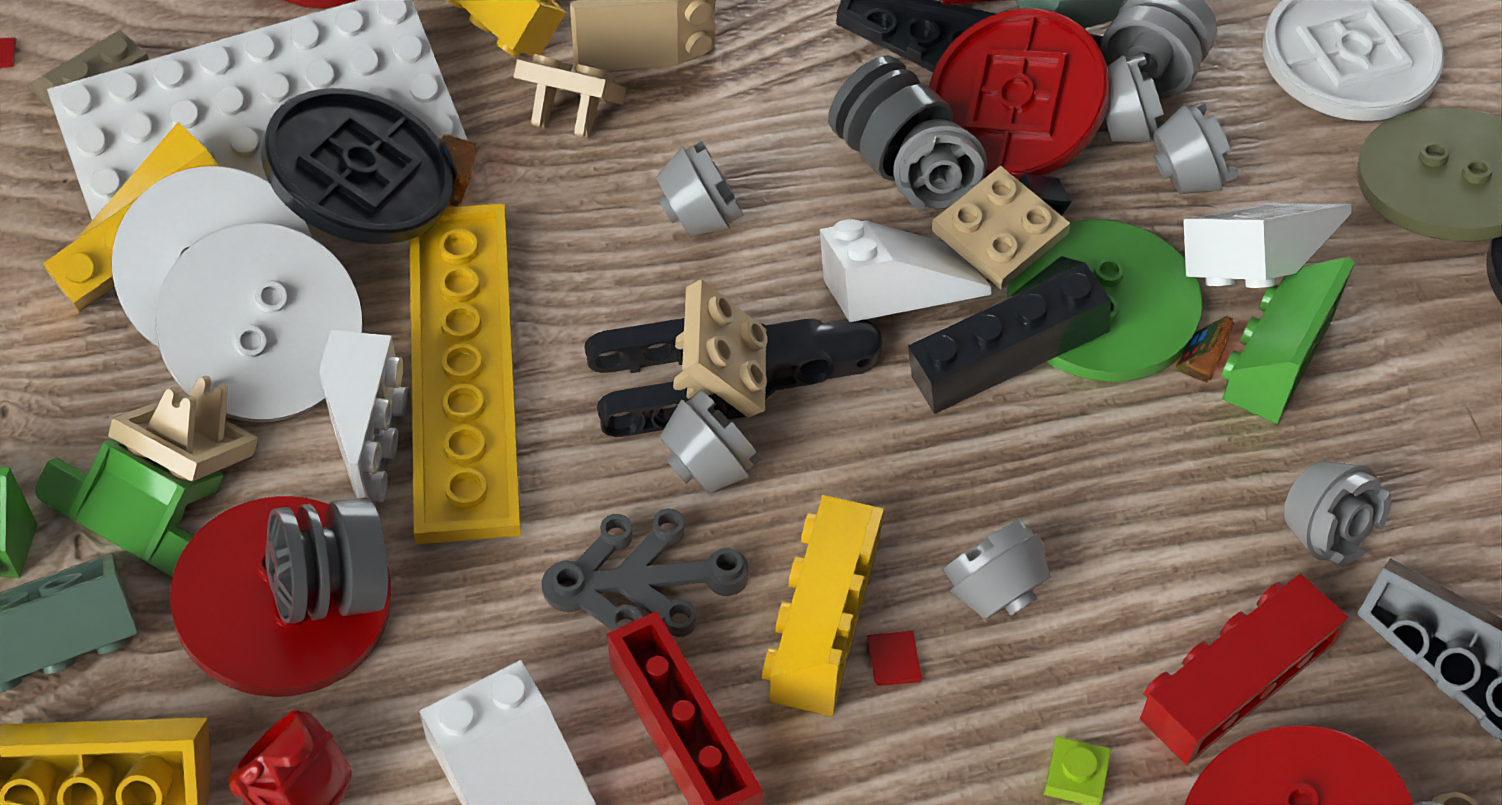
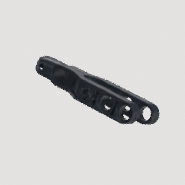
(796, 356)

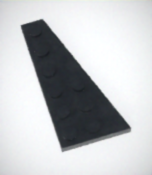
(911, 27)

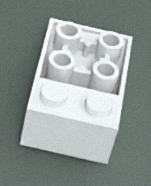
(364, 402)

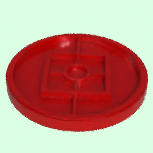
(1026, 88)
(231, 616)
(1299, 769)

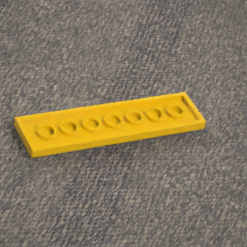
(463, 380)

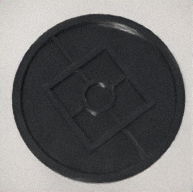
(357, 166)

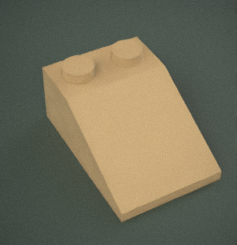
(641, 32)

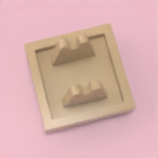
(555, 75)
(1000, 227)
(722, 351)
(185, 432)

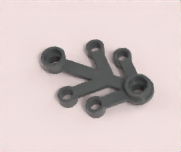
(637, 578)

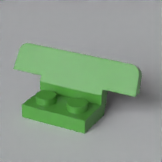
(127, 501)

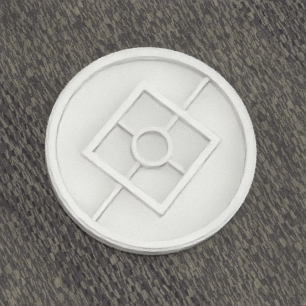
(1353, 56)
(173, 218)
(255, 316)

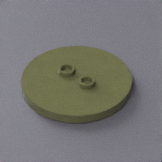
(1436, 173)

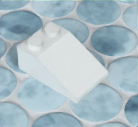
(1258, 241)
(893, 271)
(503, 744)

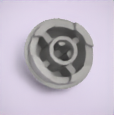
(1132, 101)
(1193, 151)
(938, 164)
(697, 192)
(707, 445)
(1335, 509)
(1000, 571)

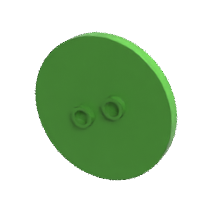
(1151, 300)

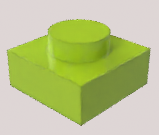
(1077, 771)

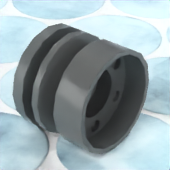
(880, 108)
(339, 559)

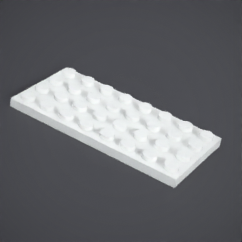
(237, 83)

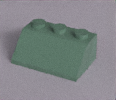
(63, 617)

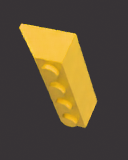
(518, 24)
(85, 265)
(824, 607)
(106, 762)

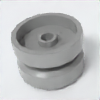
(1169, 34)

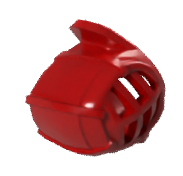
(292, 765)

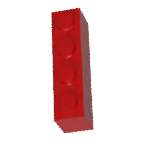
(1241, 667)
(680, 716)

